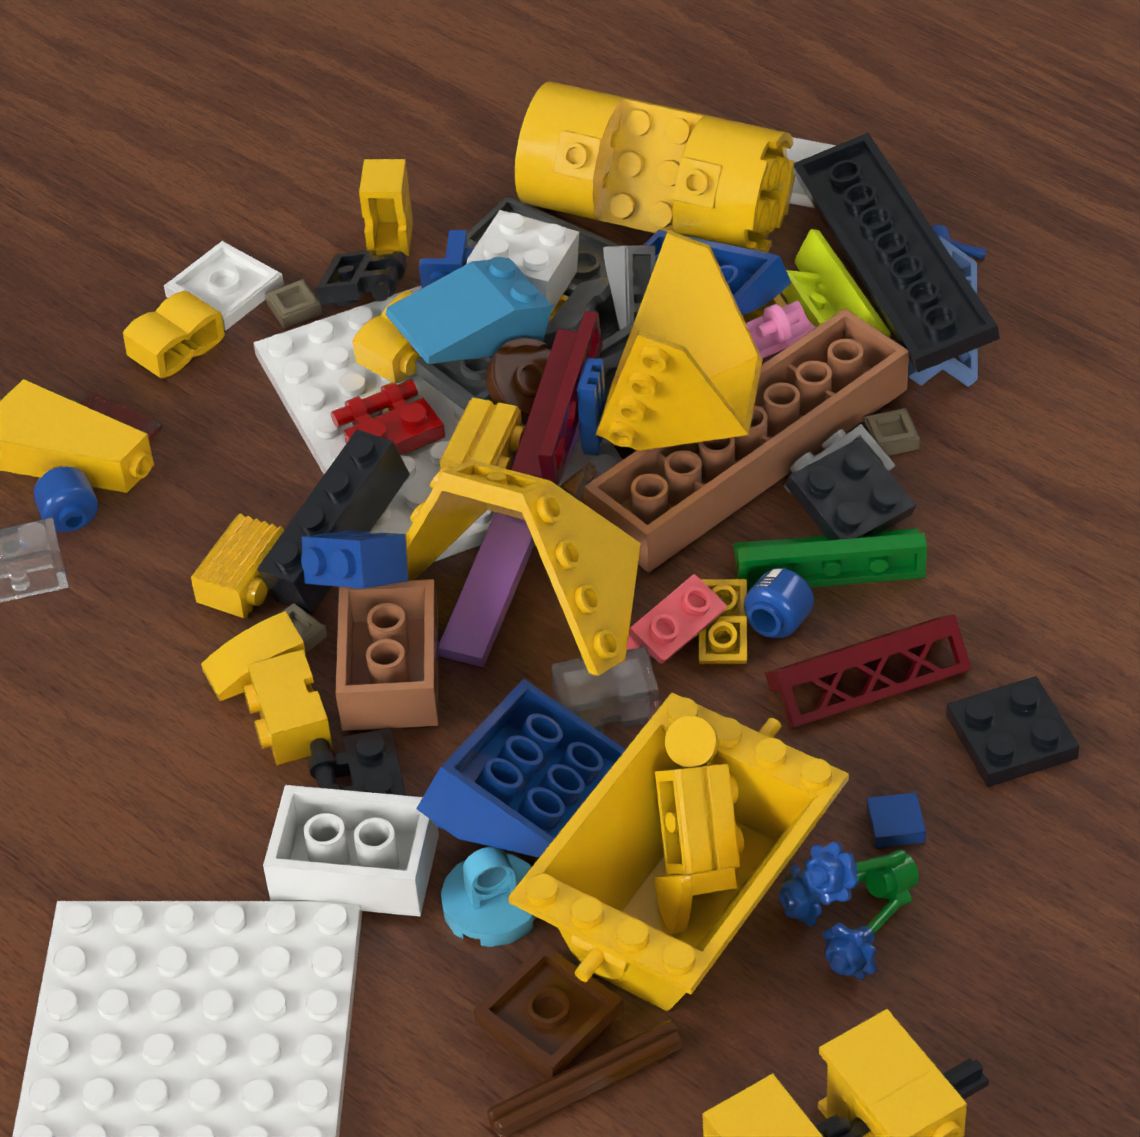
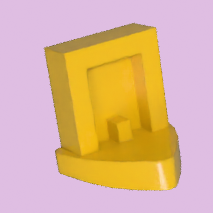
(676, 892)

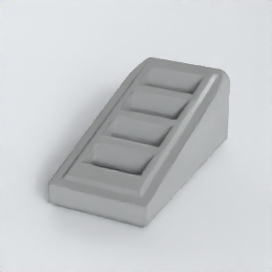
(628, 275)

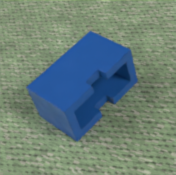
(354, 559)

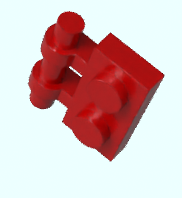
(405, 424)

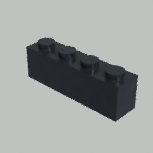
(346, 498)

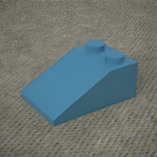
(472, 312)

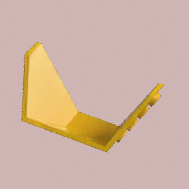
(688, 358)
(583, 553)

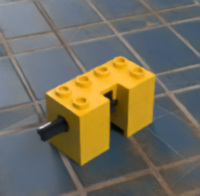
(874, 1089)

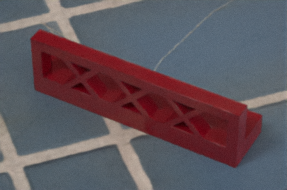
(555, 407)
(856, 655)

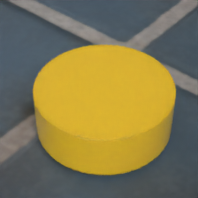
(691, 741)

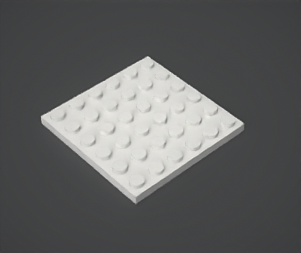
(192, 1020)

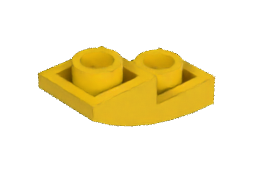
(726, 636)
(228, 666)

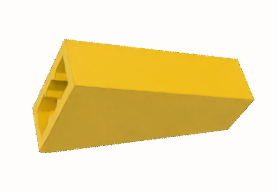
(51, 431)

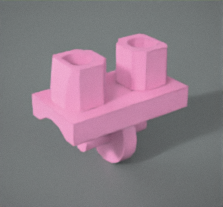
(779, 329)

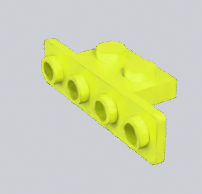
(826, 285)

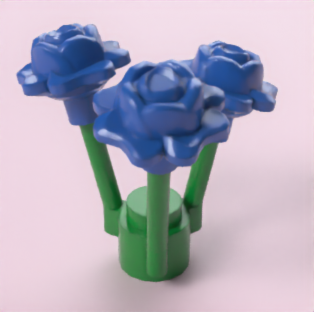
(828, 879)

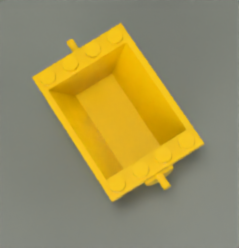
(603, 862)

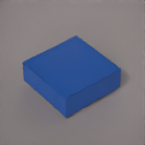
(896, 820)

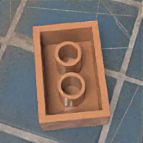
(388, 656)

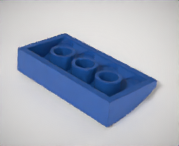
(750, 274)

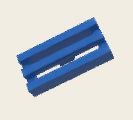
(590, 404)

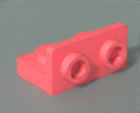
(676, 620)

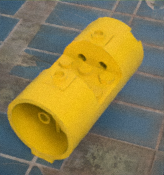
(653, 167)

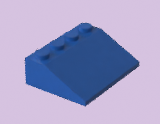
(520, 774)

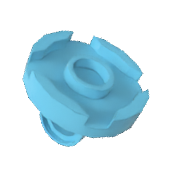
(478, 901)

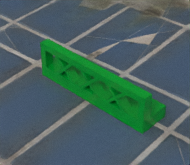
(827, 562)

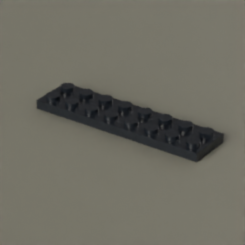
(895, 253)

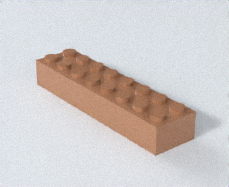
(801, 400)

